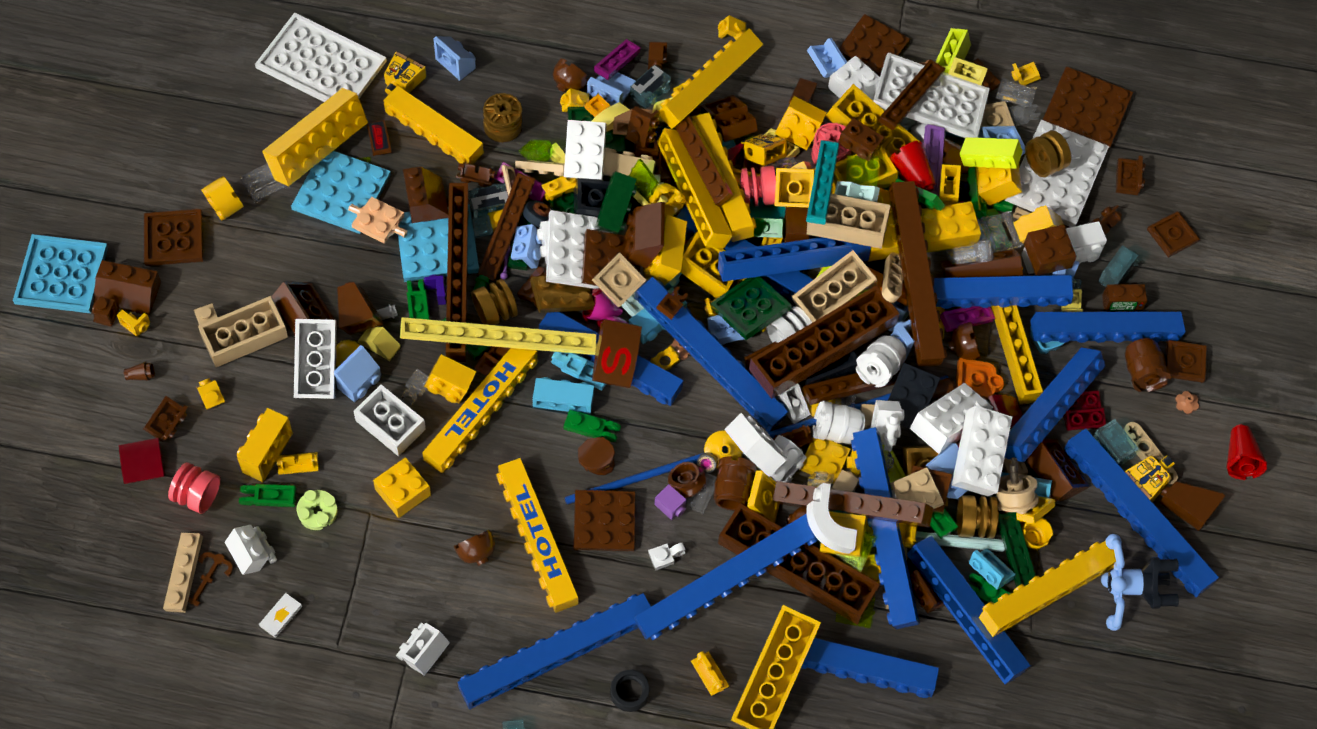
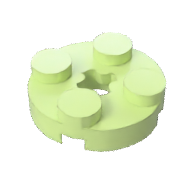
(321, 519)

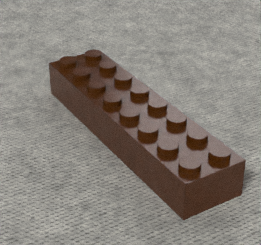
(823, 342)
(808, 571)

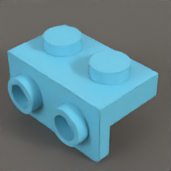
(991, 568)

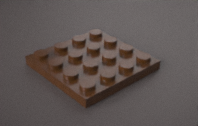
(1088, 106)

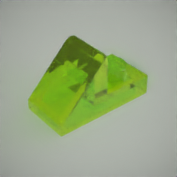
(536, 150)

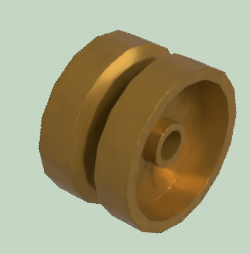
(1048, 153)

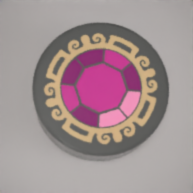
(707, 462)

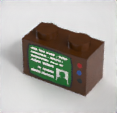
(1124, 298)

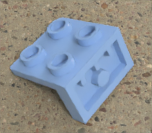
(611, 90)
(946, 463)

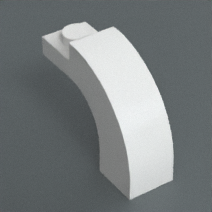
(824, 527)

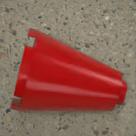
(914, 165)
(1244, 454)

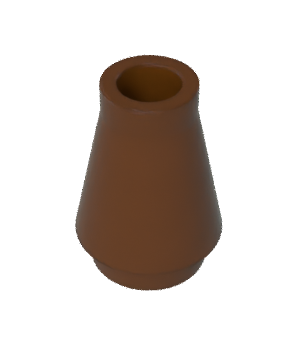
(142, 371)

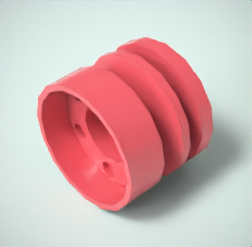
(829, 132)
(759, 186)
(194, 488)

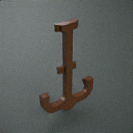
(218, 560)

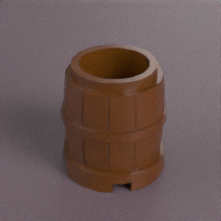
(1146, 365)
(734, 482)

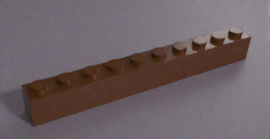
(457, 263)
(916, 274)

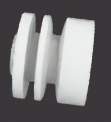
(788, 324)

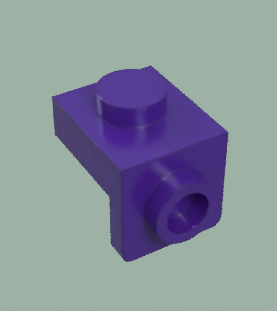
(437, 282)

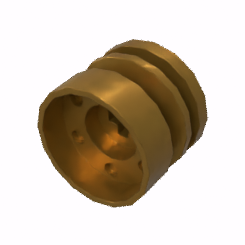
(502, 117)
(498, 301)
(981, 517)

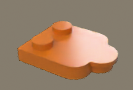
(979, 376)

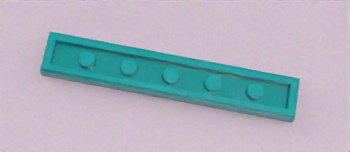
(822, 182)

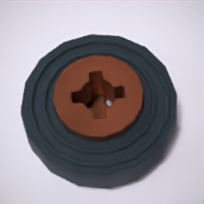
(536, 212)

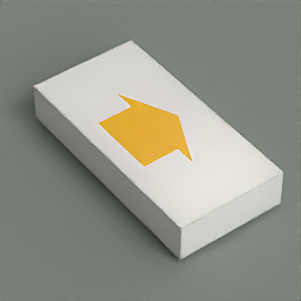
(280, 615)

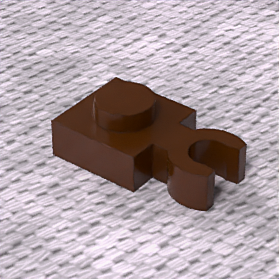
(671, 303)

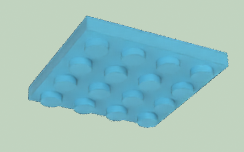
(336, 185)
(426, 248)
(59, 273)

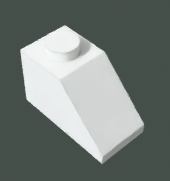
(795, 403)

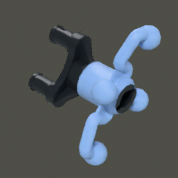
(1137, 582)

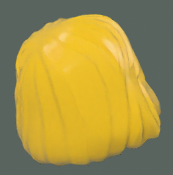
(675, 198)

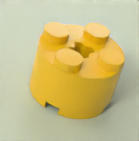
(222, 198)

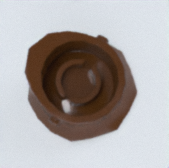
(597, 456)
(687, 479)

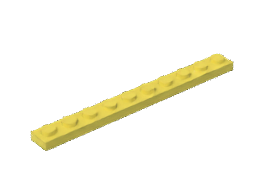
(497, 336)

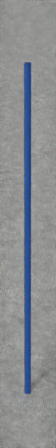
(667, 468)

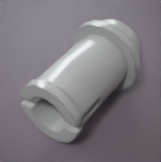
(387, 312)

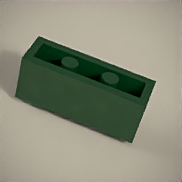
(616, 203)

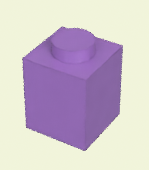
(670, 502)

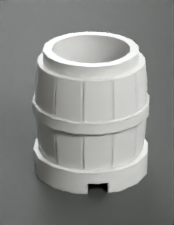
(881, 360)
(837, 422)

